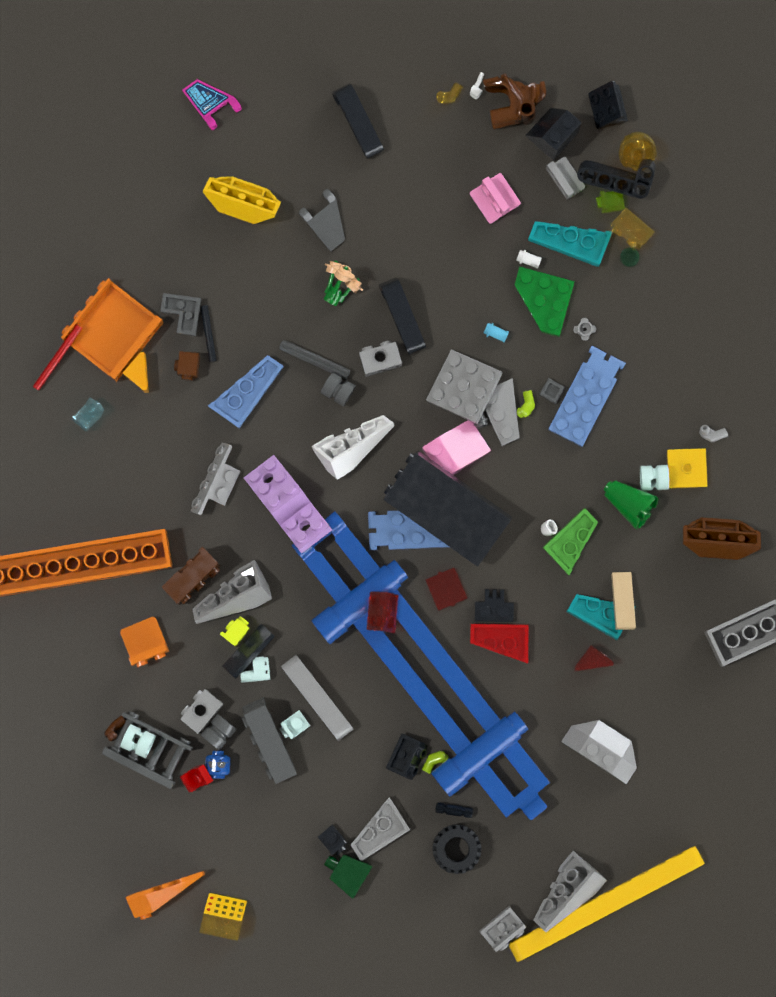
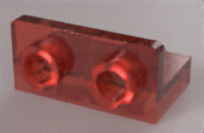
(382, 612)

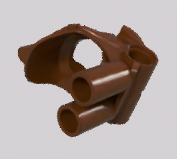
(521, 98)

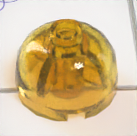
(636, 148)

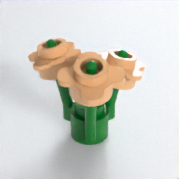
(344, 274)

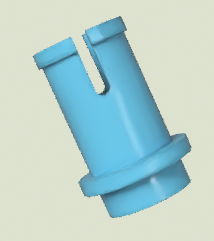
(496, 332)

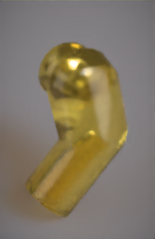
(449, 97)

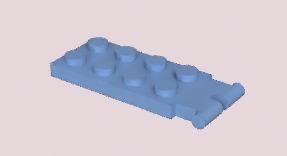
(586, 397)
(399, 532)

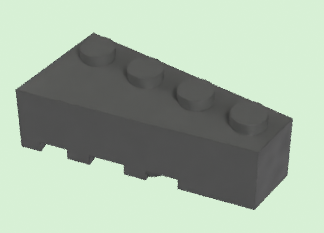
(268, 740)

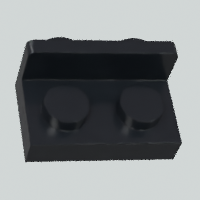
(407, 757)

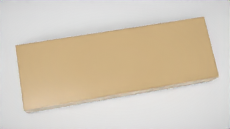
(623, 600)

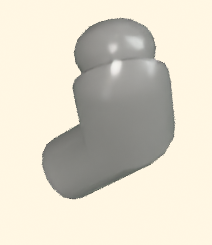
(711, 435)

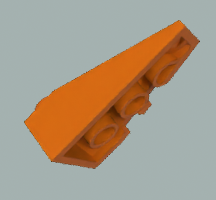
(151, 899)

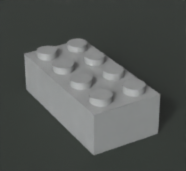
(743, 634)

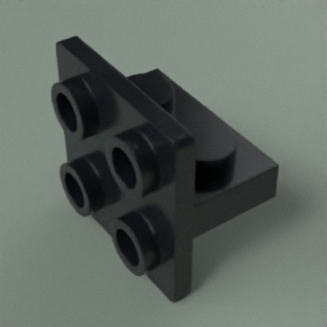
(607, 105)

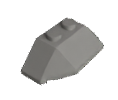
(603, 747)

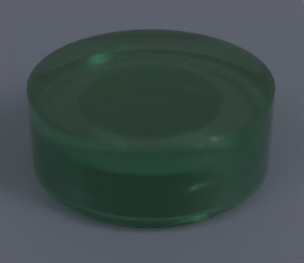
(629, 257)

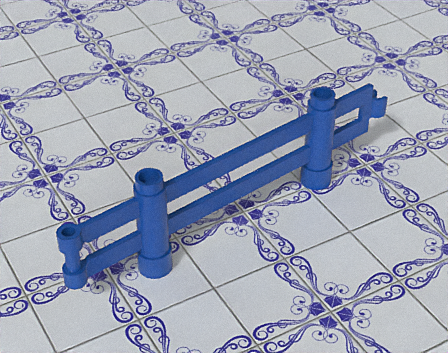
(470, 758)

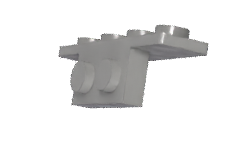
(218, 481)

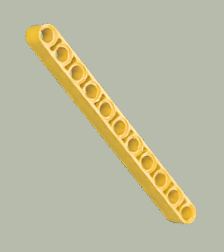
(608, 903)

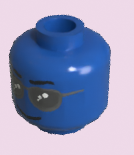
(217, 764)

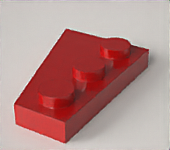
(502, 639)

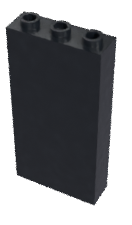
(447, 507)

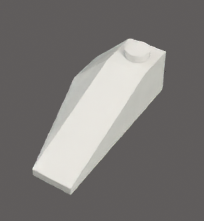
(347, 450)

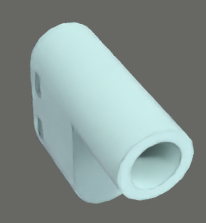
(258, 672)

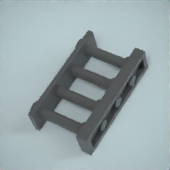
(148, 769)

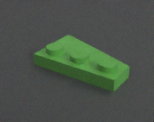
(570, 540)

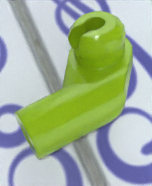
(528, 406)
(434, 758)

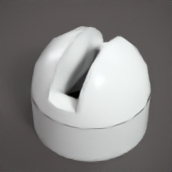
(549, 528)

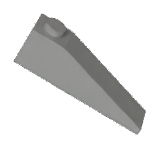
(243, 592)
(572, 888)

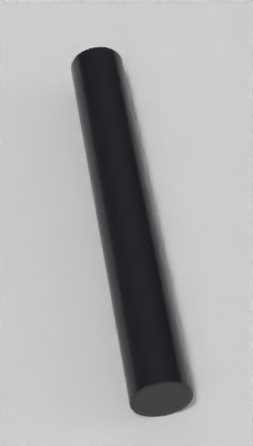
(208, 333)

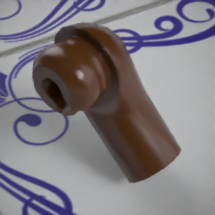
(110, 732)

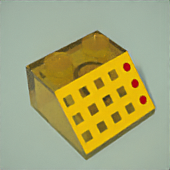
(223, 916)

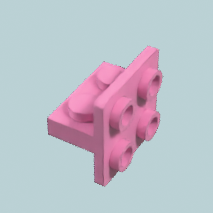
(495, 198)

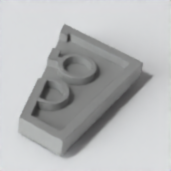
(502, 413)
(380, 831)

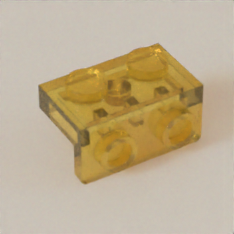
(632, 229)

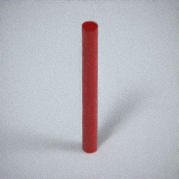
(57, 357)

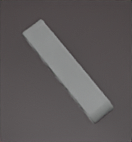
(317, 697)

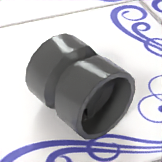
(338, 389)
(218, 732)

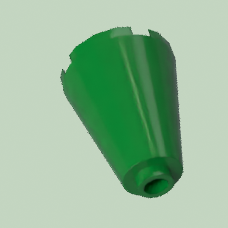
(631, 502)

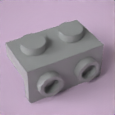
(503, 929)

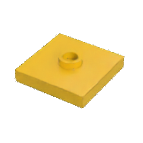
(687, 468)

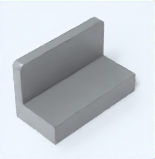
(565, 177)

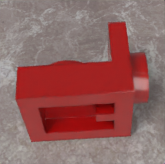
(196, 777)

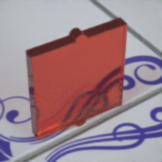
(446, 589)

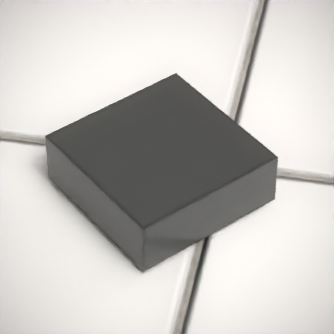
(552, 391)

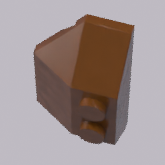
(721, 538)

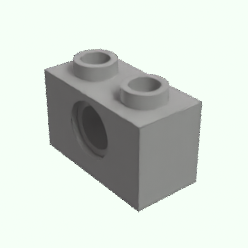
(372, 366)
(212, 706)

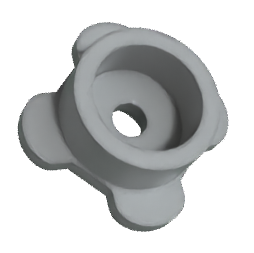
(584, 324)

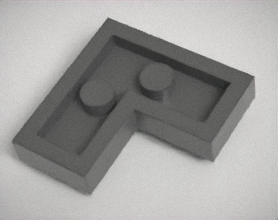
(187, 309)

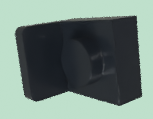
(333, 840)

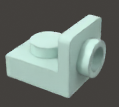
(294, 725)

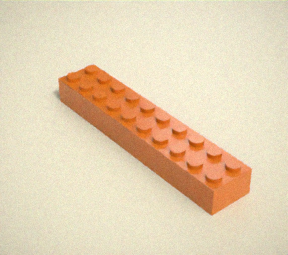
(84, 562)

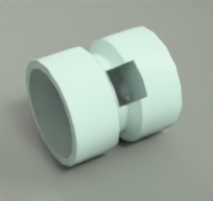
(654, 477)
(144, 743)

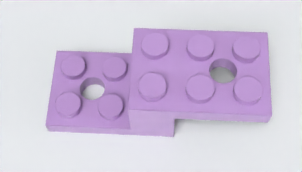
(287, 504)

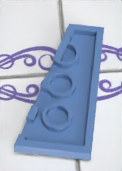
(245, 394)

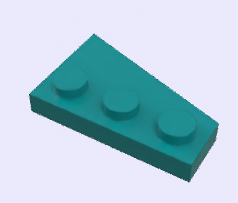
(595, 613)

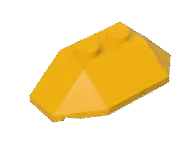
(241, 199)

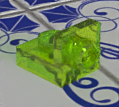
(610, 201)

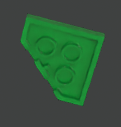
(545, 298)

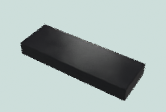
(248, 651)

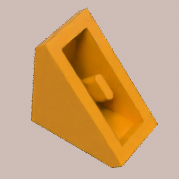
(137, 372)

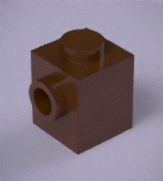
(187, 365)

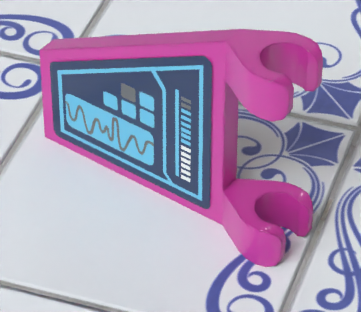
(208, 100)

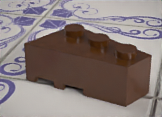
(191, 576)

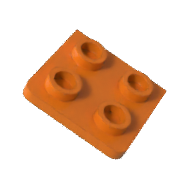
(144, 642)

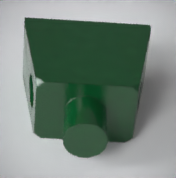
(348, 873)

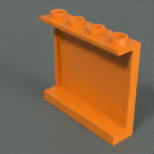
(113, 329)

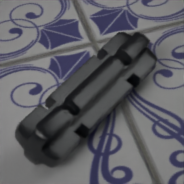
(454, 810)

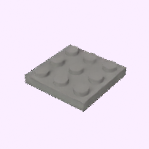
(464, 386)

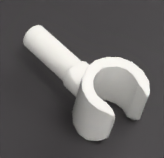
(475, 91)

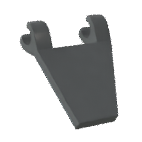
(326, 223)

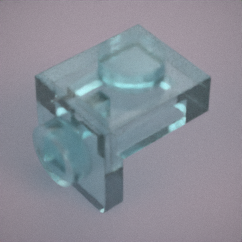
(88, 414)

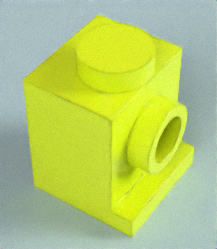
(236, 631)

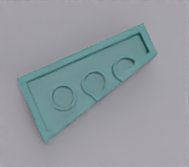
(574, 242)

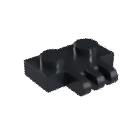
(494, 608)

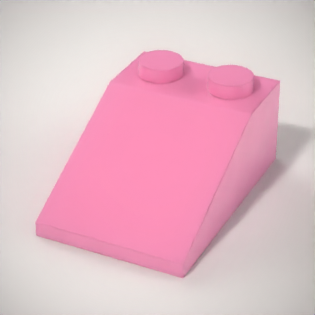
(457, 448)

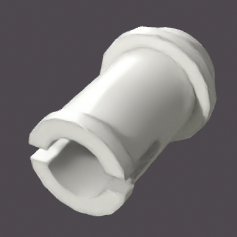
(529, 259)

